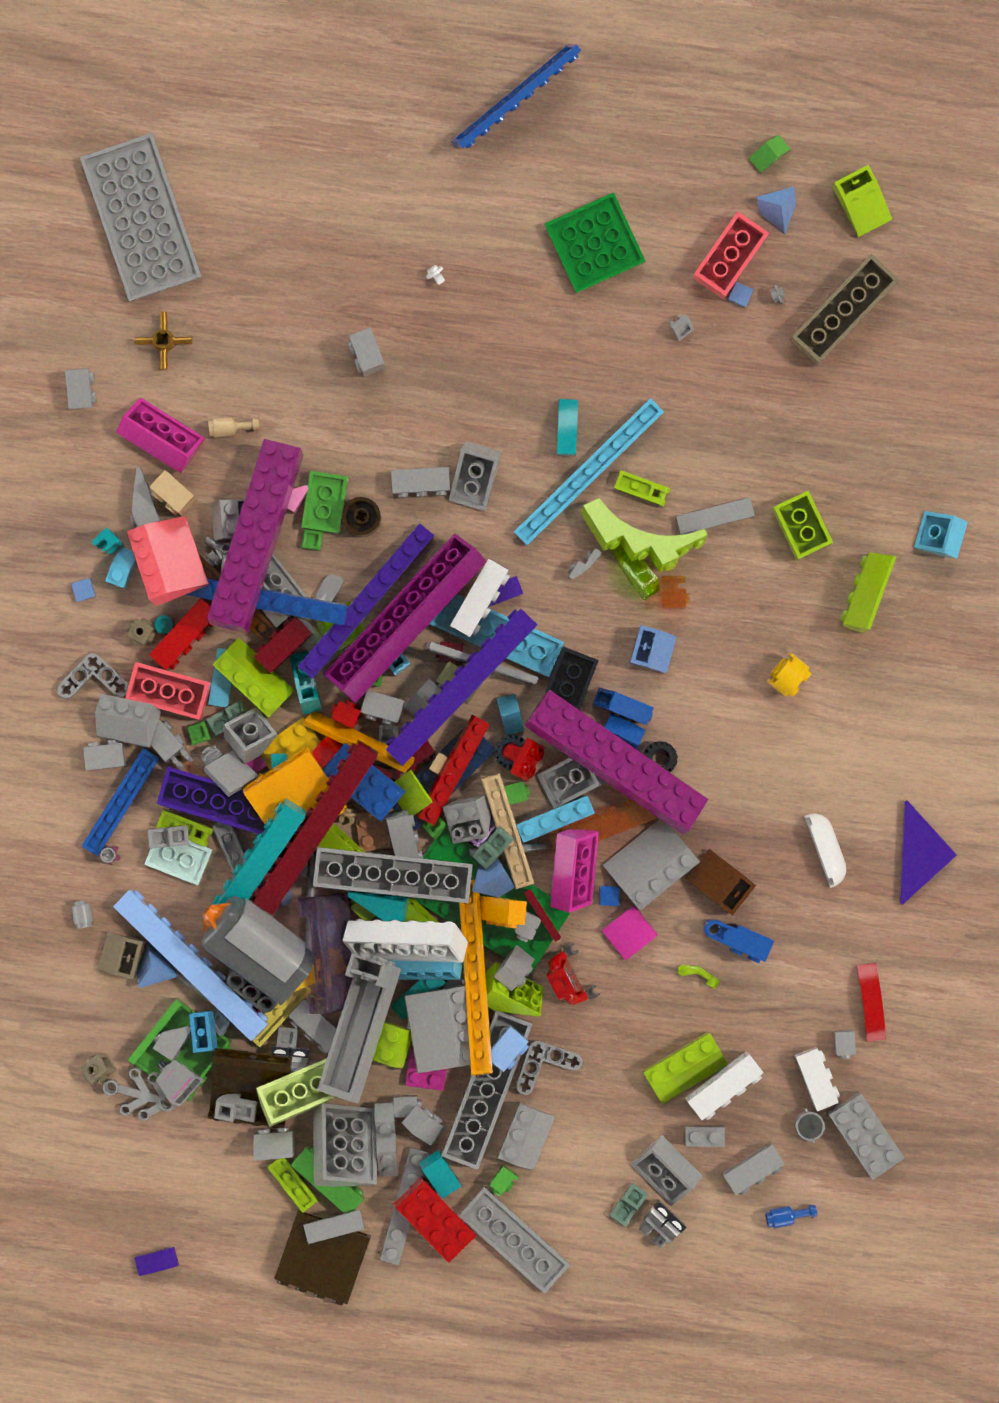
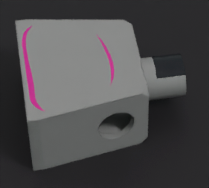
(177, 1081)

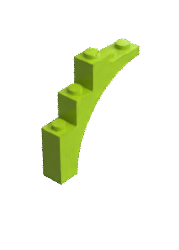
(638, 544)

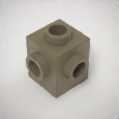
(148, 632)
(98, 1068)

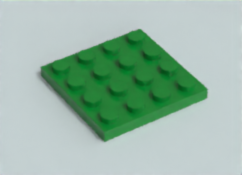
(594, 243)

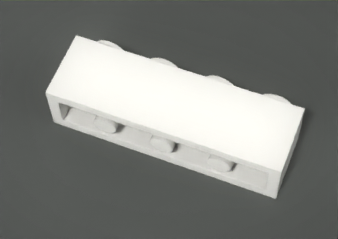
(479, 598)

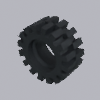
(665, 747)

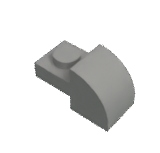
(233, 1107)

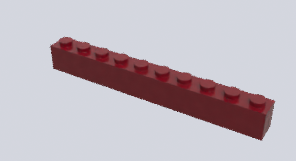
(316, 825)

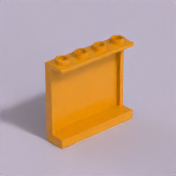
(295, 779)

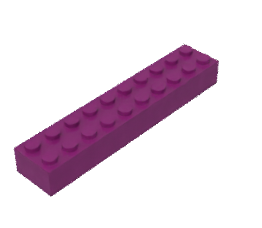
(255, 536)
(405, 617)
(616, 762)

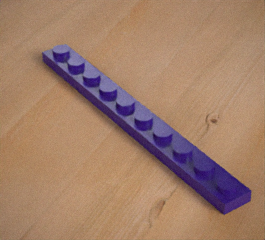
(366, 601)

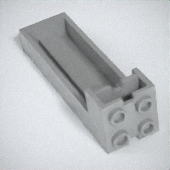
(359, 1026)

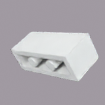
(817, 1078)

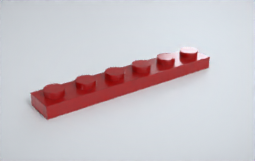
(454, 768)

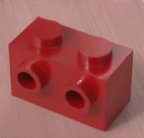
(346, 713)

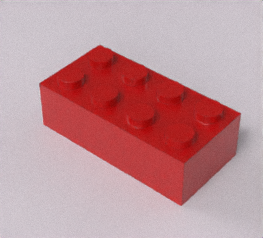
(434, 1220)

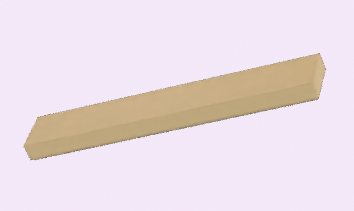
(503, 817)

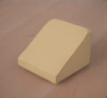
(438, 763)

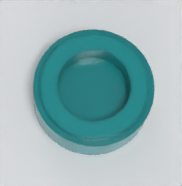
(163, 624)

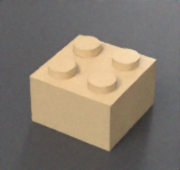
(173, 492)

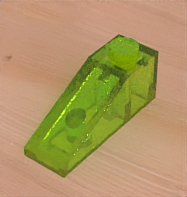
(637, 573)

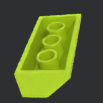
(252, 679)
(685, 1067)

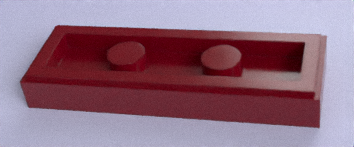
(542, 915)

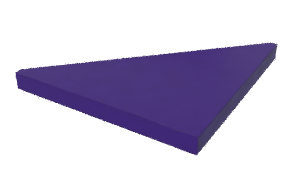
(922, 853)

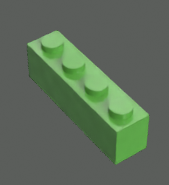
(344, 1197)

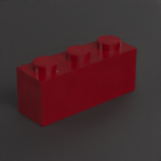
(282, 644)

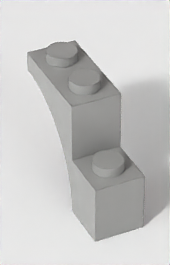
(386, 1140)

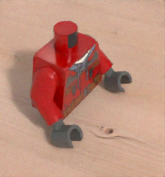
(564, 979)

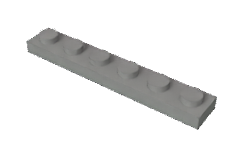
(399, 1224)

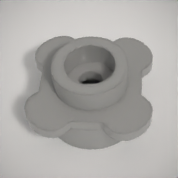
(778, 294)

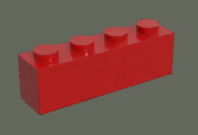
(182, 636)

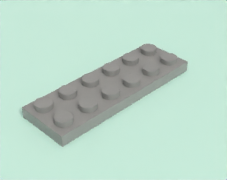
(514, 1239)

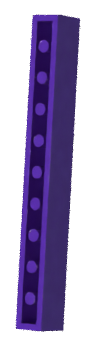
(464, 683)

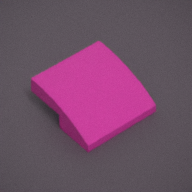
(629, 932)

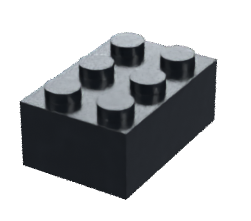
(572, 676)

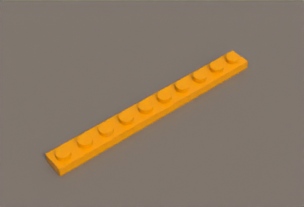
(476, 986)

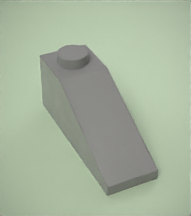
(143, 505)

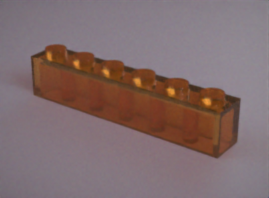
(611, 822)

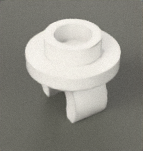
(434, 272)

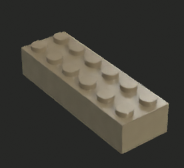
(844, 309)

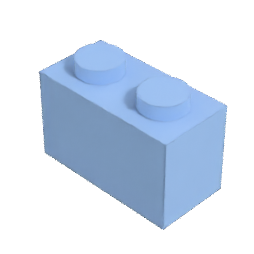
(507, 1048)

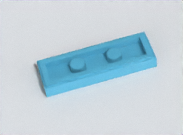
(220, 686)

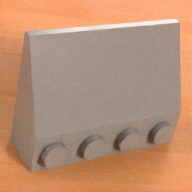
(651, 863)
(439, 1028)
(344, 1146)

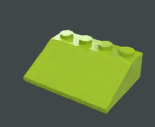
(867, 592)

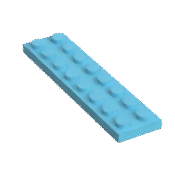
(535, 652)

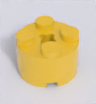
(788, 675)

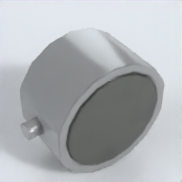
(809, 1125)

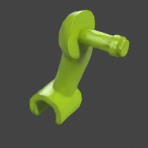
(684, 970)

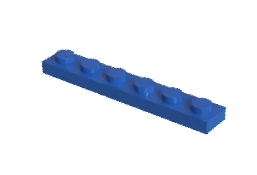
(120, 802)

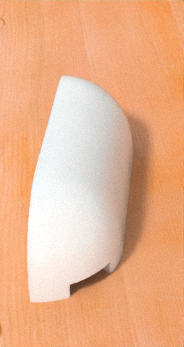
(827, 848)

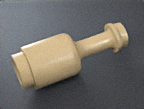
(227, 426)

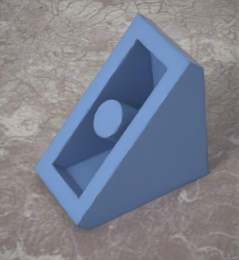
(778, 207)
(493, 880)
(154, 967)

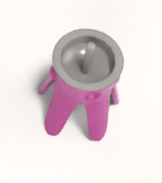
(109, 854)

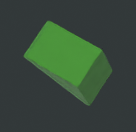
(769, 153)

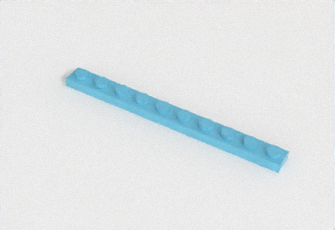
(588, 472)

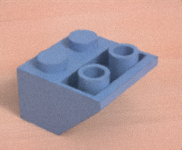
(653, 649)

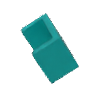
(440, 1174)

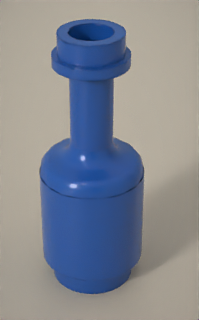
(785, 1216)

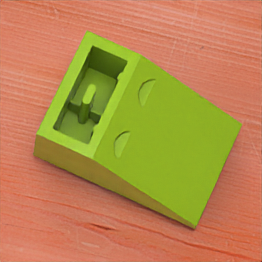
(862, 200)
(522, 1000)

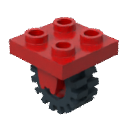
(519, 755)

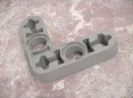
(89, 672)
(544, 1056)

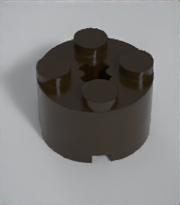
(351, 513)

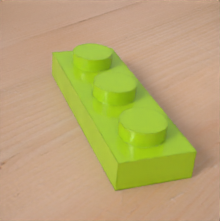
(293, 1184)

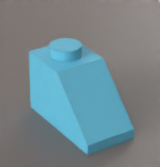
(121, 568)

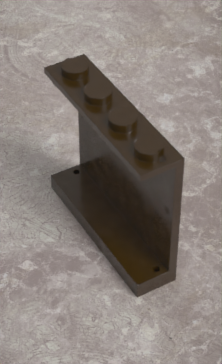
(241, 1074)
(323, 1266)

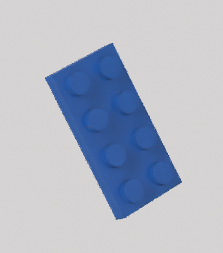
(375, 791)

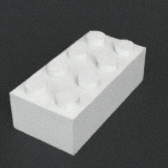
(724, 1086)

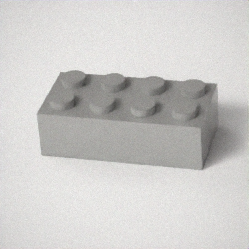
(865, 1135)

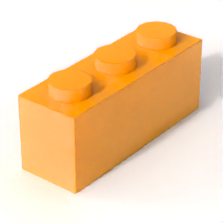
(503, 911)

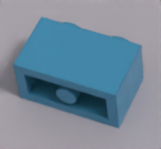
(203, 1031)

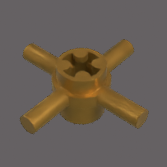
(158, 335)

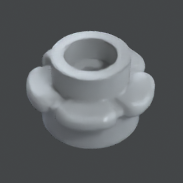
(213, 559)

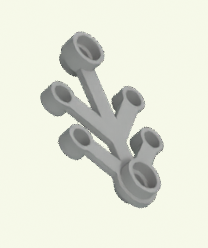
(143, 1095)

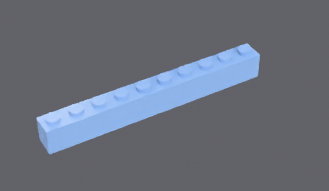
(191, 964)

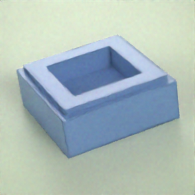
(740, 294)
(83, 590)

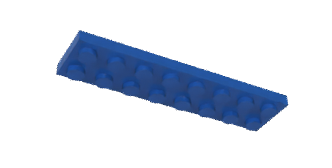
(511, 101)

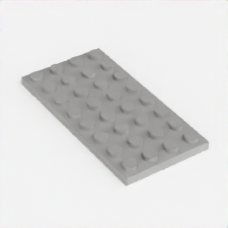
(140, 217)

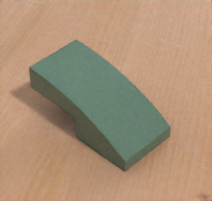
(217, 721)
(493, 847)
(628, 1204)

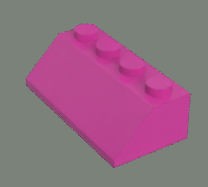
(160, 435)
(574, 869)

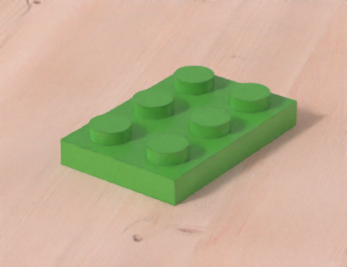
(324, 502)

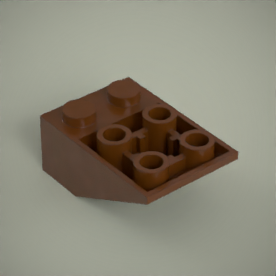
(720, 882)

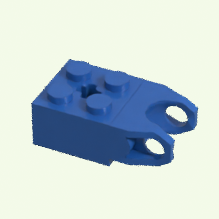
(741, 940)

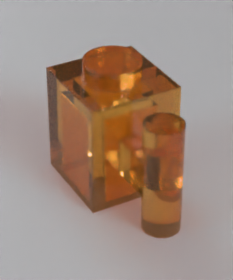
(674, 597)

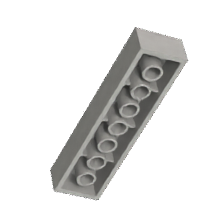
(392, 875)
(482, 1101)

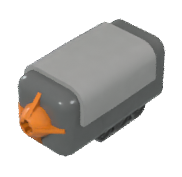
(256, 951)

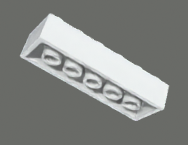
(406, 940)

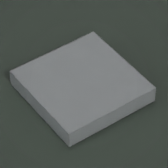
(230, 773)

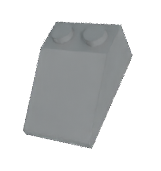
(475, 475)
(568, 781)

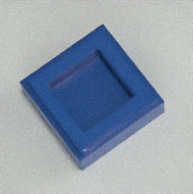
(609, 895)

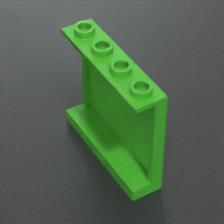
(176, 1017)

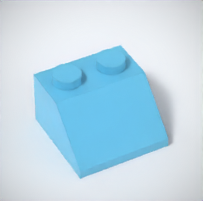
(941, 534)

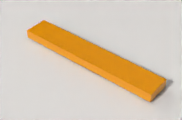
(348, 735)

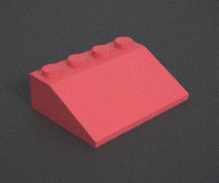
(167, 559)

